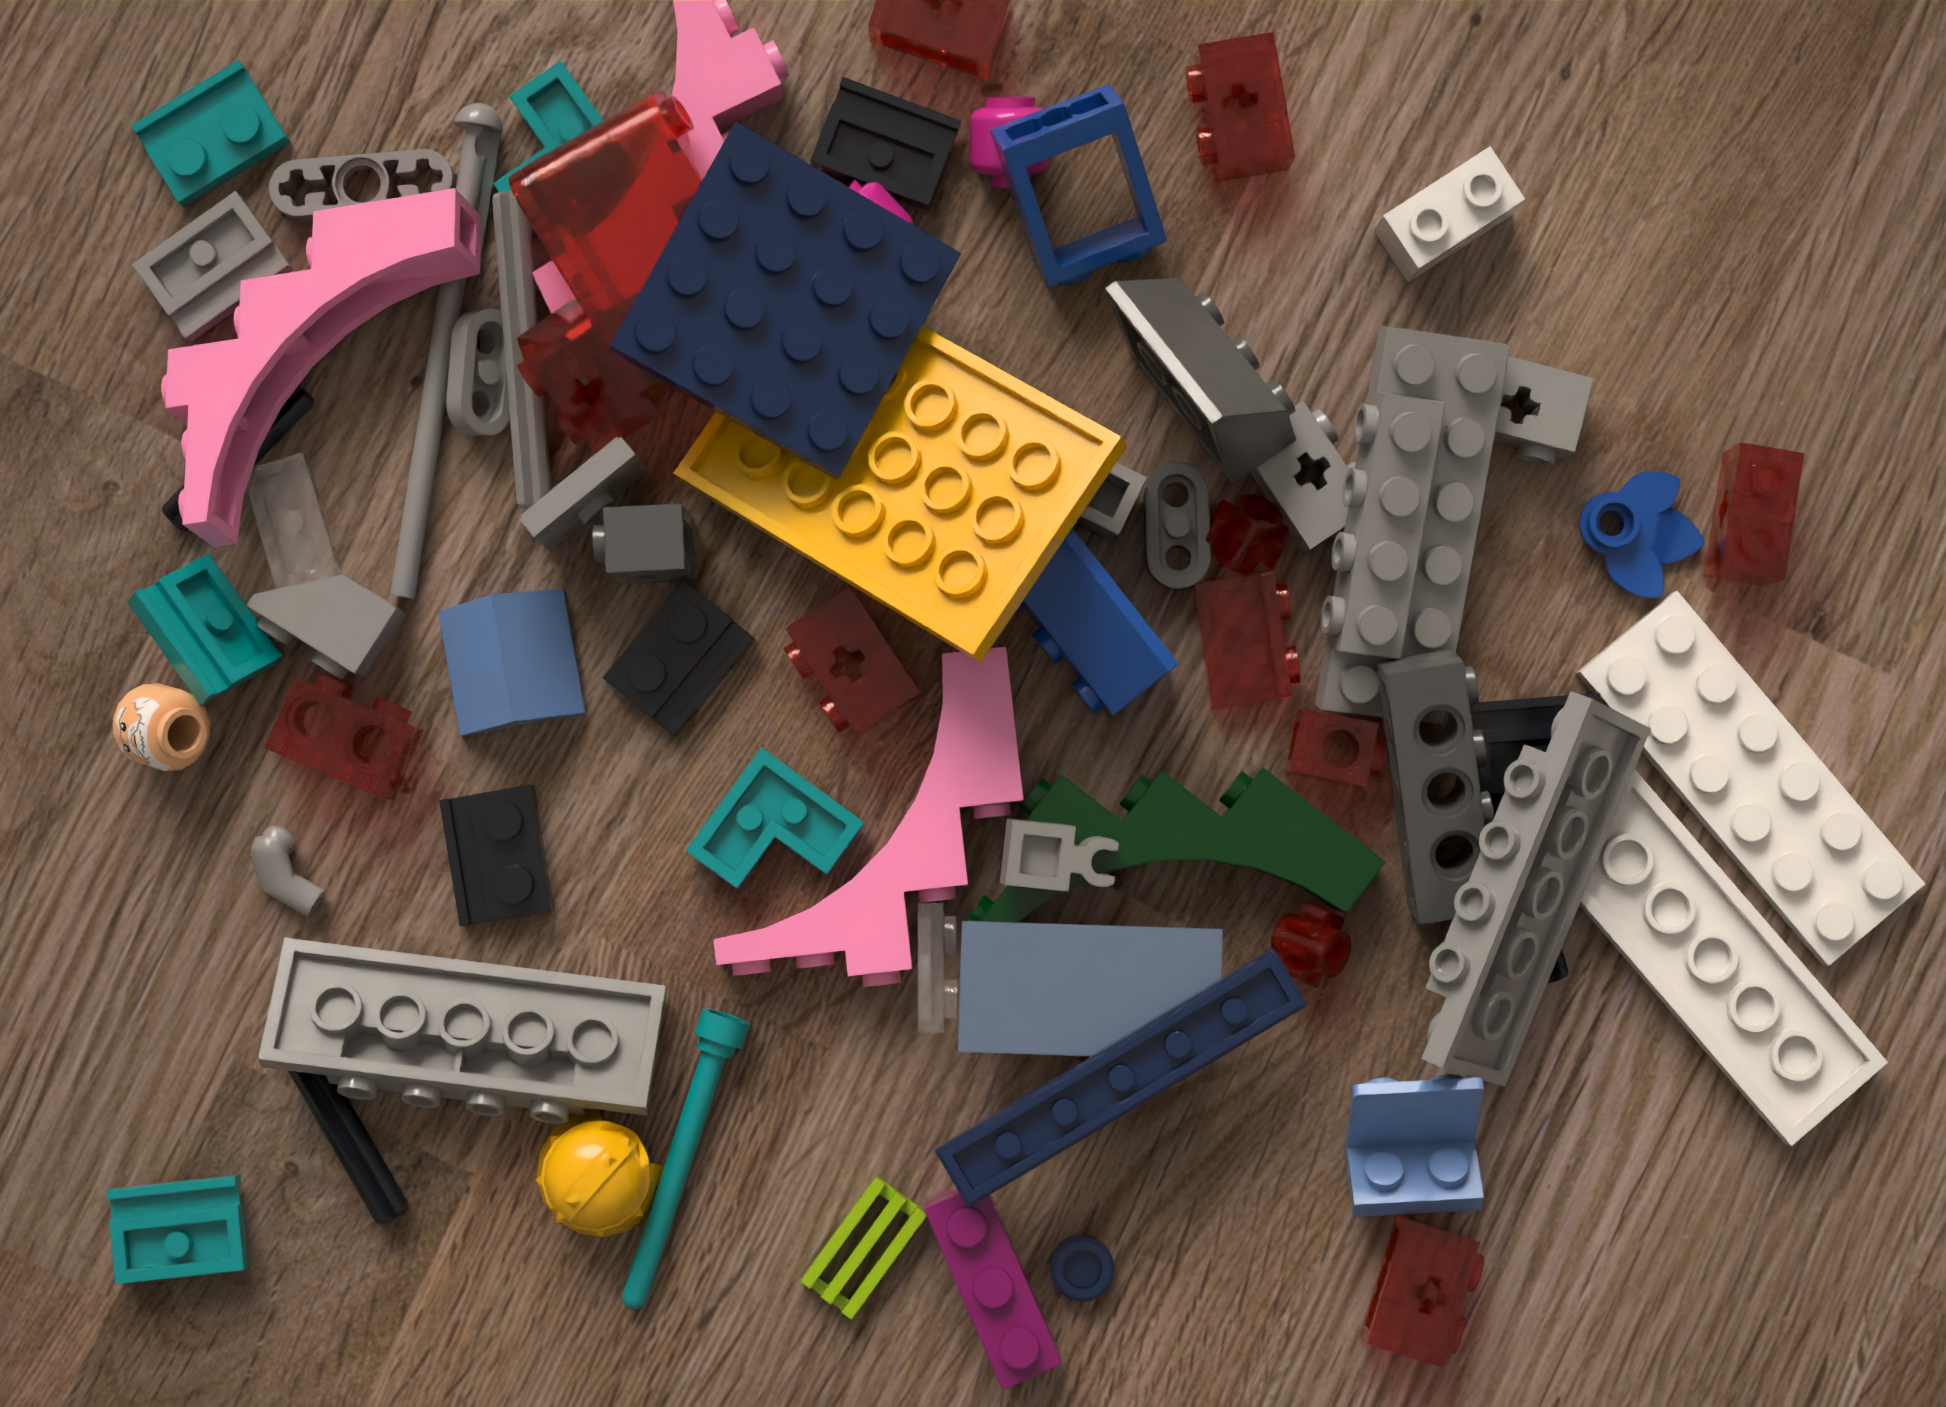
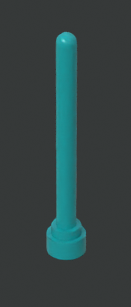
(718, 1040)

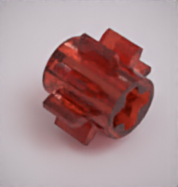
(1247, 533)
(1311, 944)

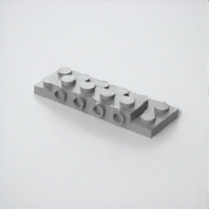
(1409, 510)
(1528, 887)
(463, 1031)

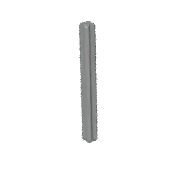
(519, 315)

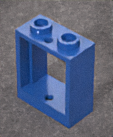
(1058, 131)

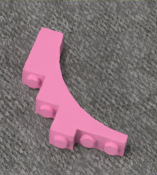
(716, 83)
(288, 322)
(868, 917)

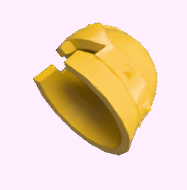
(596, 1176)

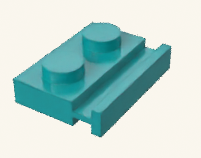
(210, 133)
(204, 629)
(178, 1229)

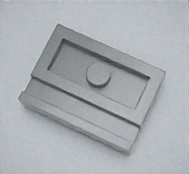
(202, 265)

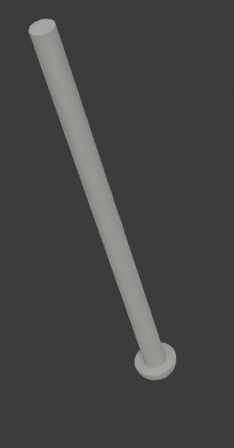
(475, 184)

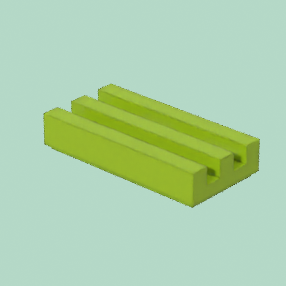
(831, 1291)

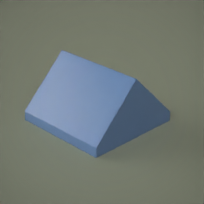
(511, 660)

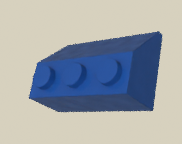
(1094, 630)

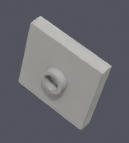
(583, 494)

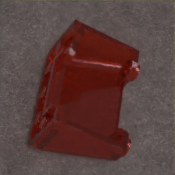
(610, 208)

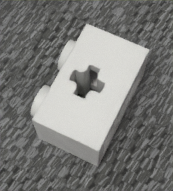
(1449, 214)

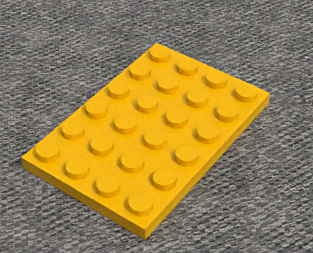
(943, 499)

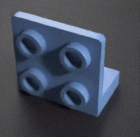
(1414, 1146)

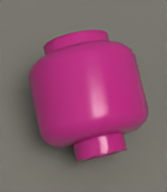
(981, 145)

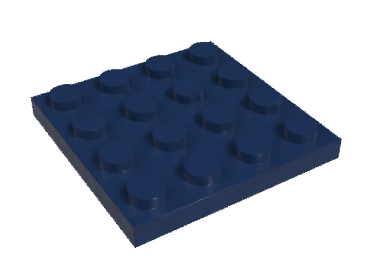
(785, 301)

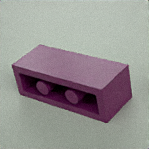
(993, 1287)

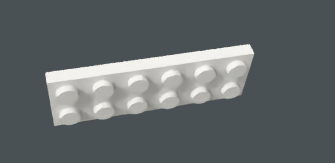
(1752, 779)
(1724, 969)

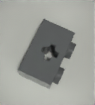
(646, 544)

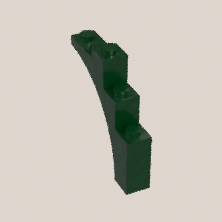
(1261, 829)

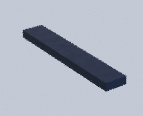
(1120, 1077)

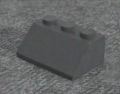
(1203, 372)

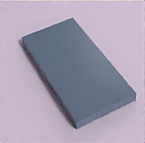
(1074, 983)

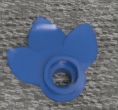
(1648, 532)

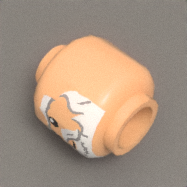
(161, 727)

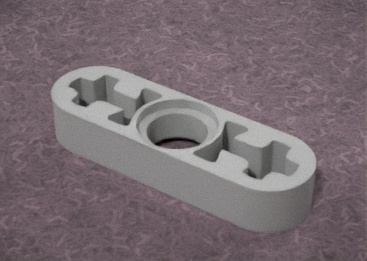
(315, 170)

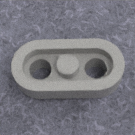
(478, 374)

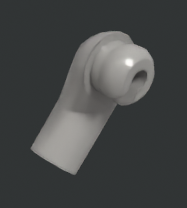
(276, 875)

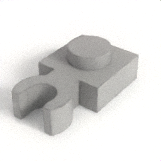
(1045, 856)

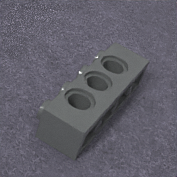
(1407, 693)

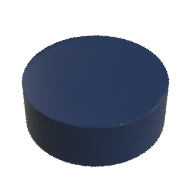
(1081, 1268)

